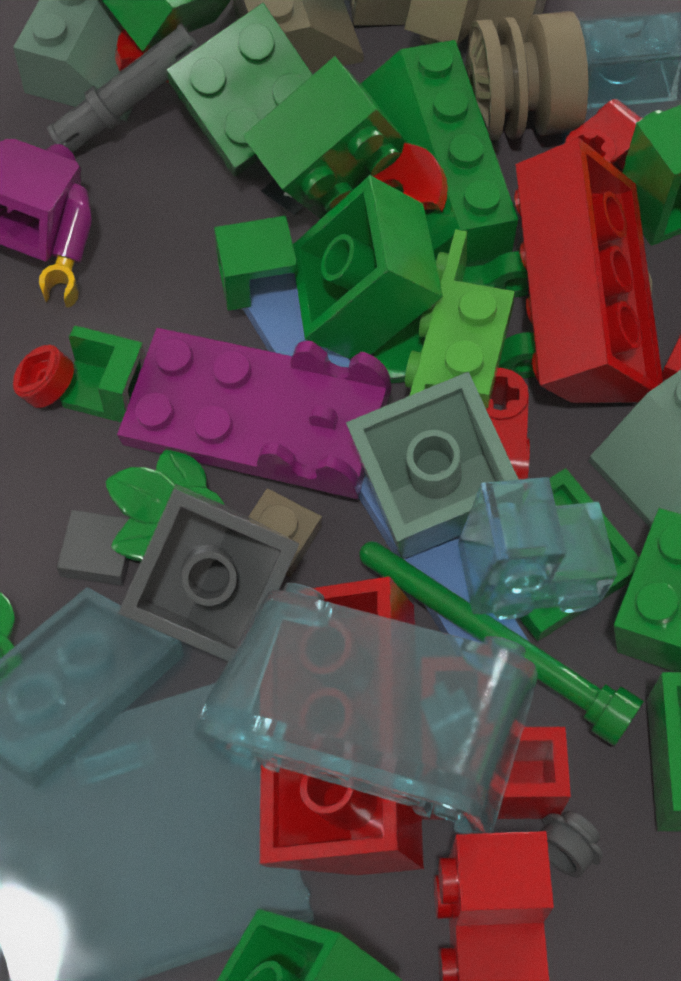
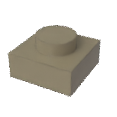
(290, 520)

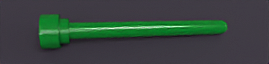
(605, 708)

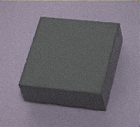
(88, 549)

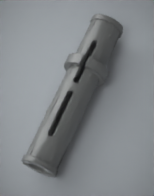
(122, 92)

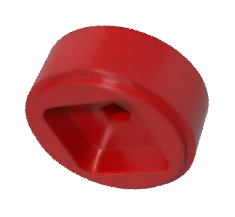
(43, 376)

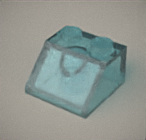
(633, 57)

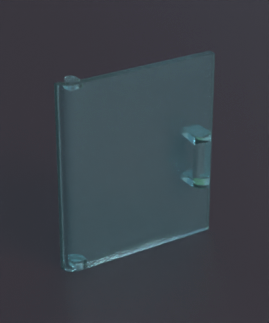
(135, 854)

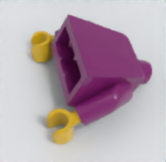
(44, 210)

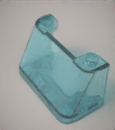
(373, 706)

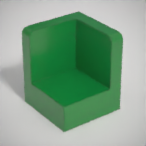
(252, 252)
(103, 373)

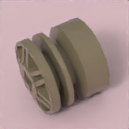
(537, 75)

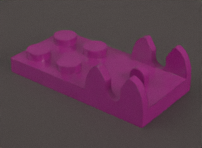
(255, 409)

